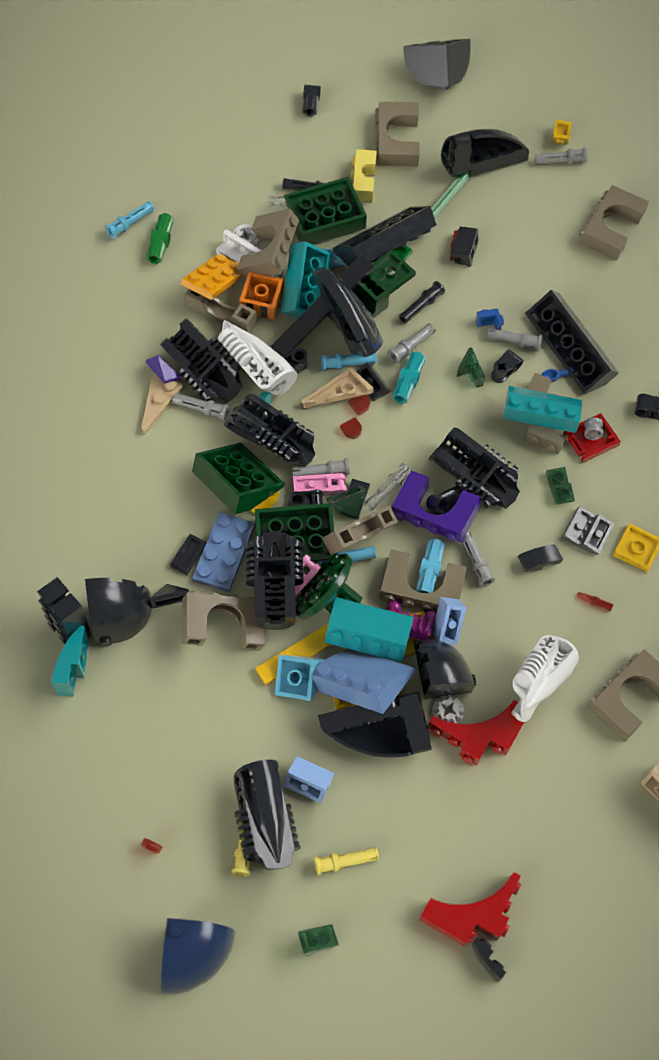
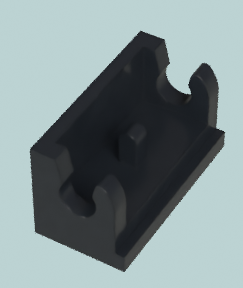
(465, 245)

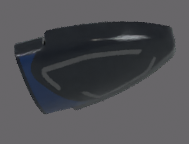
(362, 334)

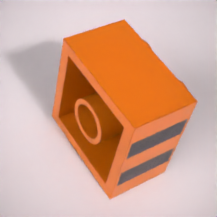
(262, 294)

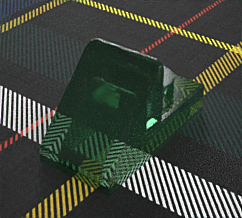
(471, 366)
(317, 939)

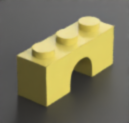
(364, 165)

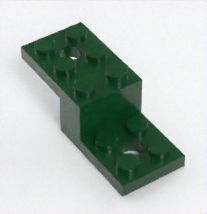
(378, 284)

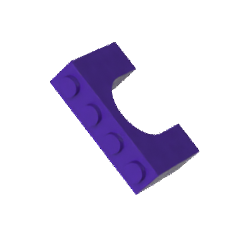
(451, 524)

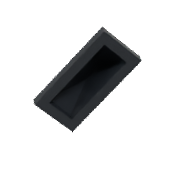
(168, 595)

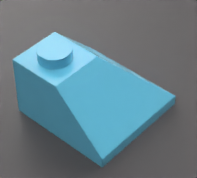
(295, 677)

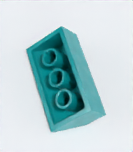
(300, 286)
(542, 409)
(368, 629)

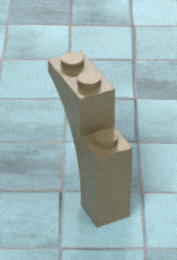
(538, 435)

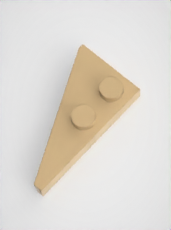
(344, 386)
(158, 400)

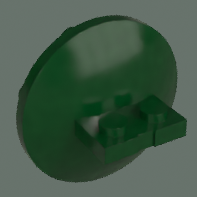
(326, 586)

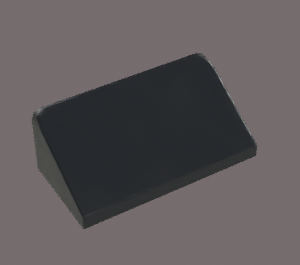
(372, 377)

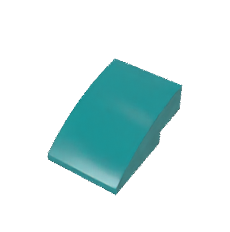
(71, 663)

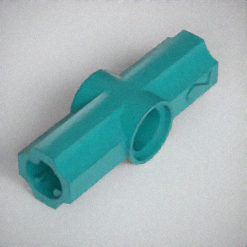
(409, 377)

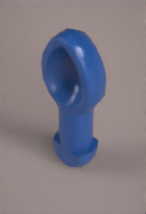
(554, 374)

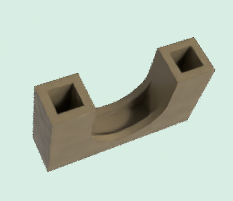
(391, 151)
(614, 202)
(270, 261)
(397, 589)
(197, 607)
(608, 704)

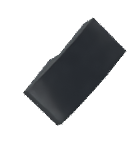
(539, 557)
(483, 952)

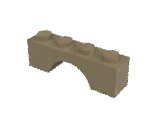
(237, 315)
(359, 530)

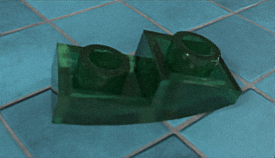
(560, 486)

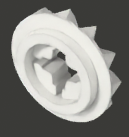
(246, 228)
(446, 701)

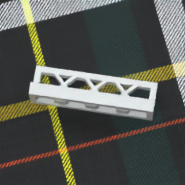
(236, 248)

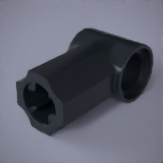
(311, 96)
(444, 501)

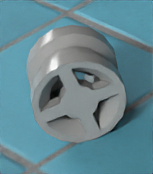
(593, 428)

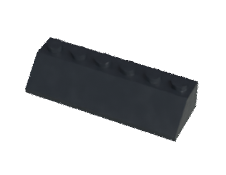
(387, 235)
(571, 342)

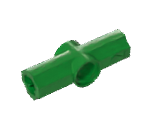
(160, 238)

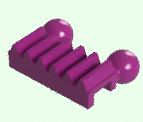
(420, 627)

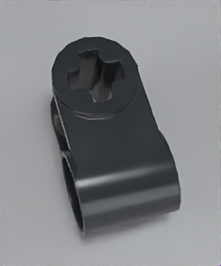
(298, 353)
(506, 366)
(647, 406)
(306, 497)

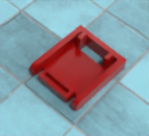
(592, 448)

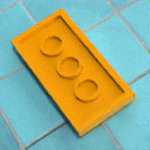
(212, 277)

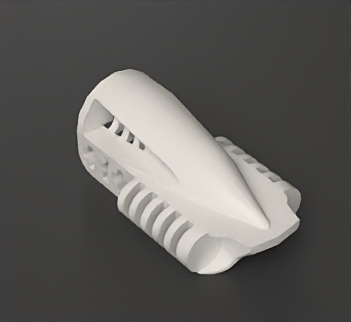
(258, 359)
(543, 673)

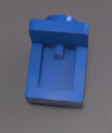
(489, 317)

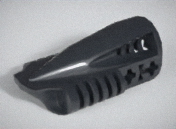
(204, 363)
(278, 434)
(479, 470)
(274, 570)
(264, 816)

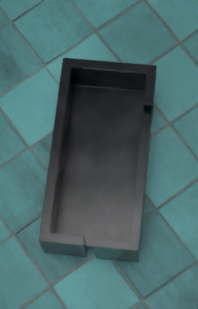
(62, 611)

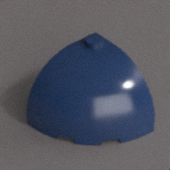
(193, 953)

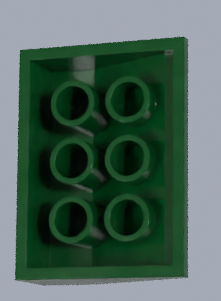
(326, 211)
(236, 476)
(303, 522)

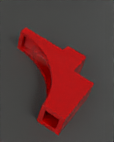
(475, 738)
(459, 920)

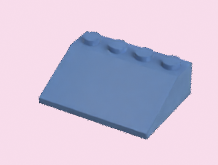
(362, 679)

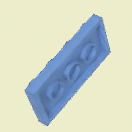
(224, 552)

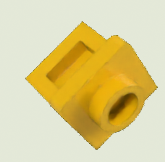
(561, 132)

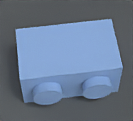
(449, 620)
(308, 779)

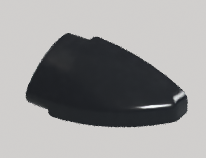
(481, 151)
(395, 733)

